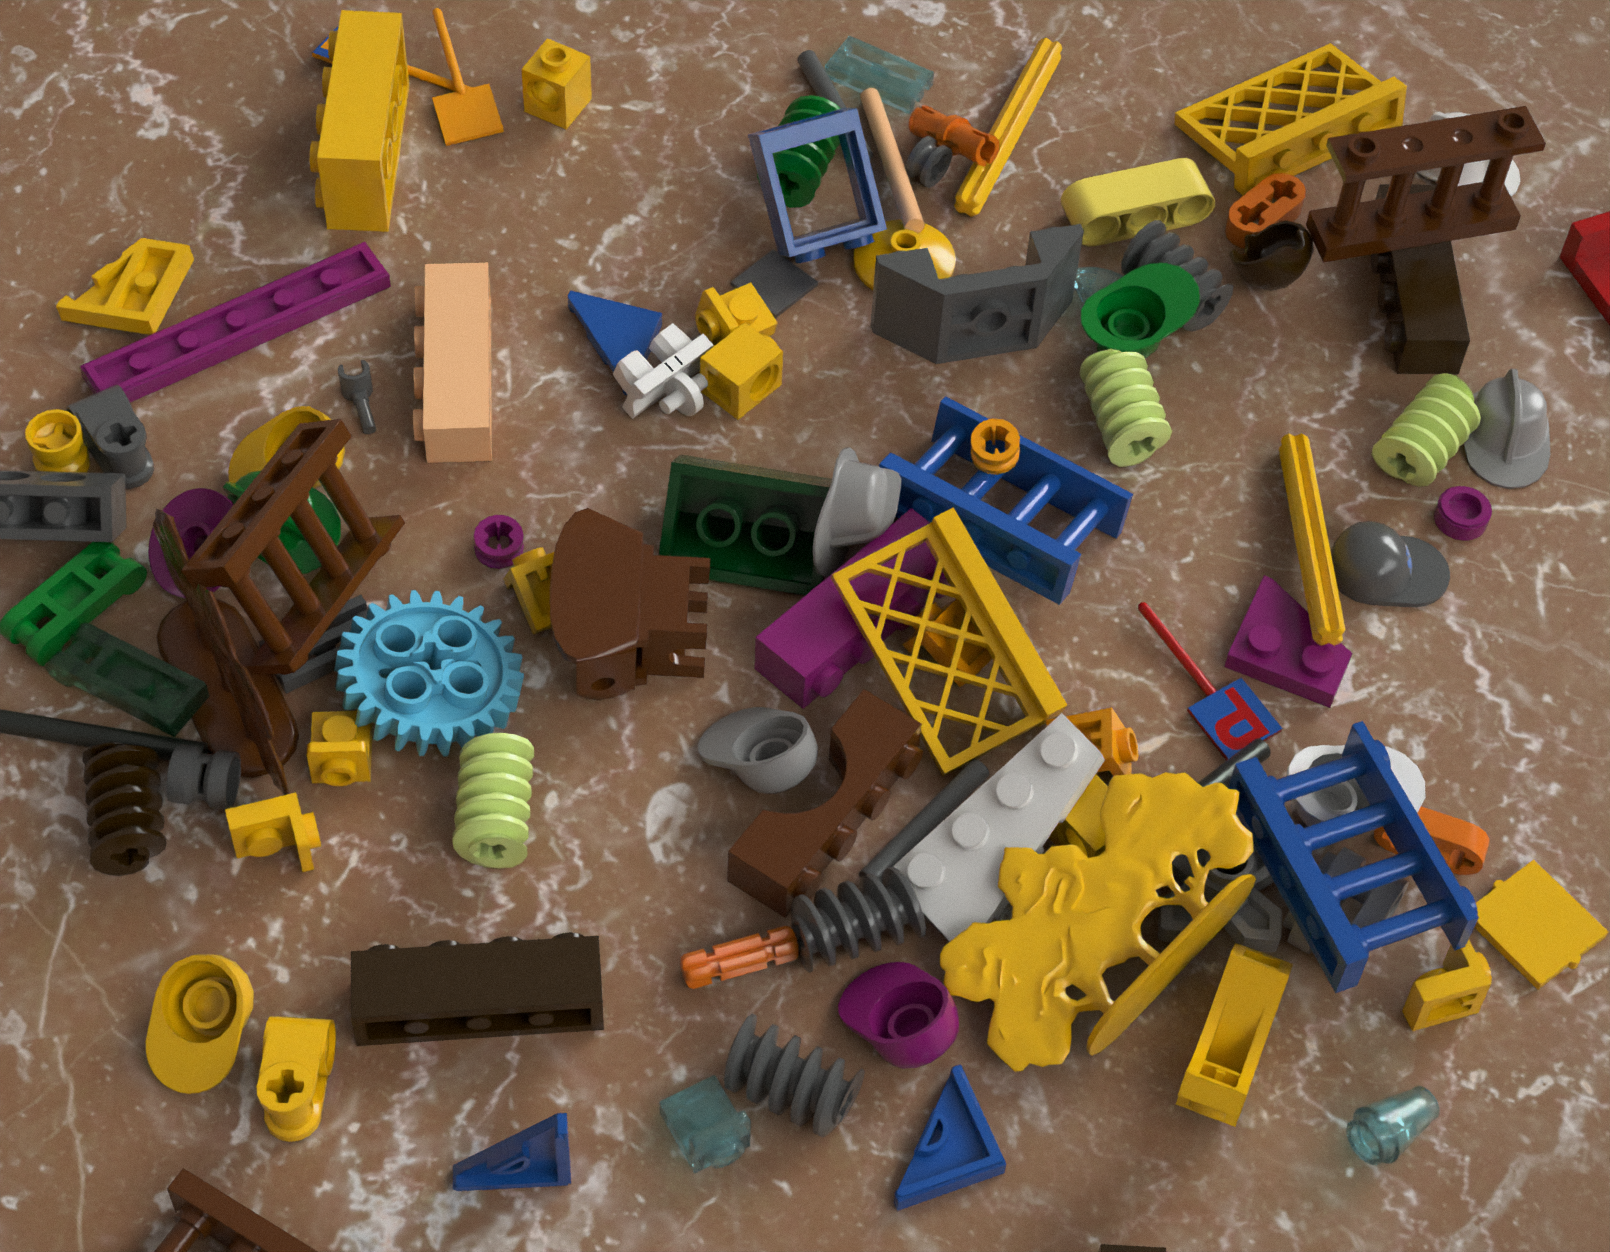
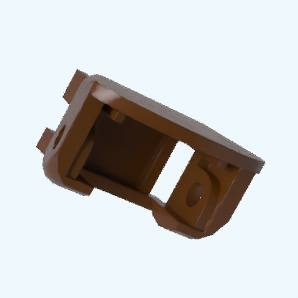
(622, 597)

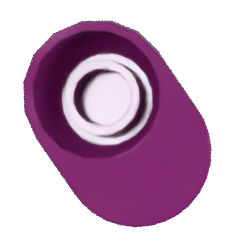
(901, 1013)

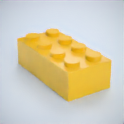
(361, 121)

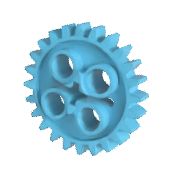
(434, 661)

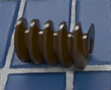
(123, 807)

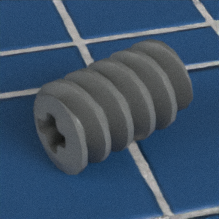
(1154, 246)
(855, 915)
(789, 1078)

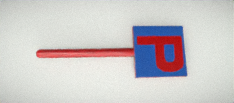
(1226, 716)

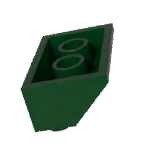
(746, 520)

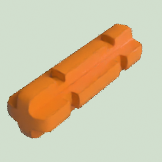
(739, 957)

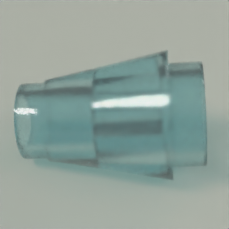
(1391, 1125)

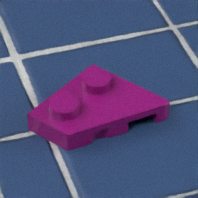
(1280, 650)

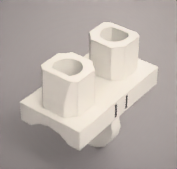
(672, 377)

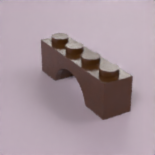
(789, 851)

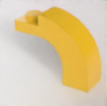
(1234, 1035)

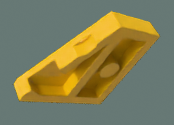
(133, 289)

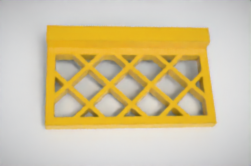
(1304, 135)
(992, 619)

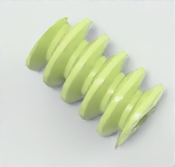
(1125, 405)
(1428, 431)
(493, 800)

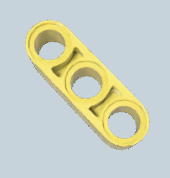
(1124, 201)

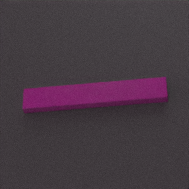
(239, 324)

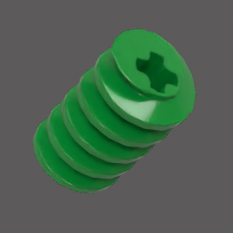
(803, 166)

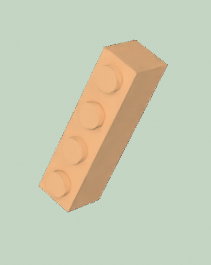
(456, 363)

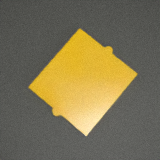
(1537, 924)

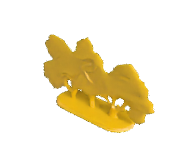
(1087, 913)

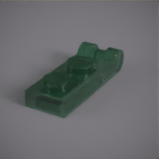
(128, 679)

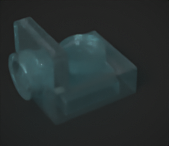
(706, 1125)

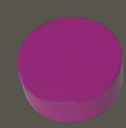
(1462, 513)

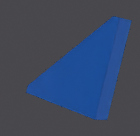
(615, 327)
(953, 1148)
(525, 1160)

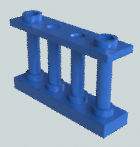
(1003, 538)
(1316, 896)

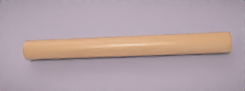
(891, 160)

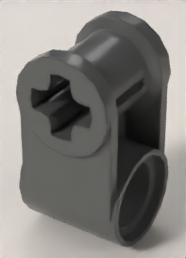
(114, 435)

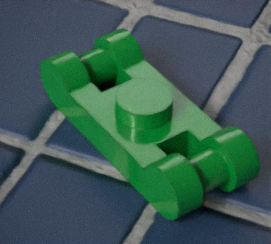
(70, 599)

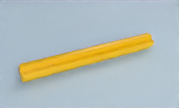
(1010, 125)
(1311, 540)

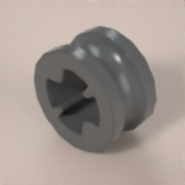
(928, 161)

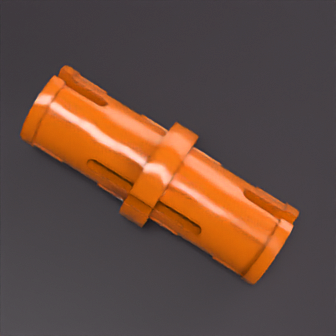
(954, 133)

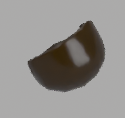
(1275, 255)

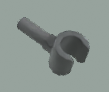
(358, 390)

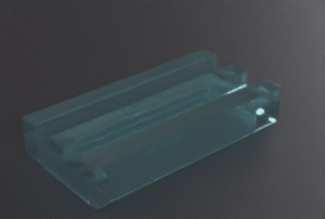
(861, 76)

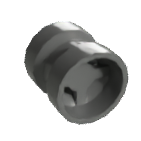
(203, 777)

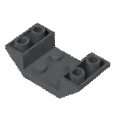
(976, 311)

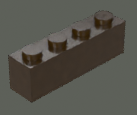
(1422, 305)
(476, 989)

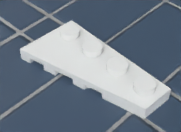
(1017, 807)

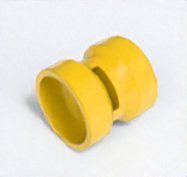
(57, 442)

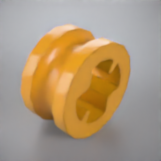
(995, 430)

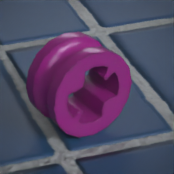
(498, 526)

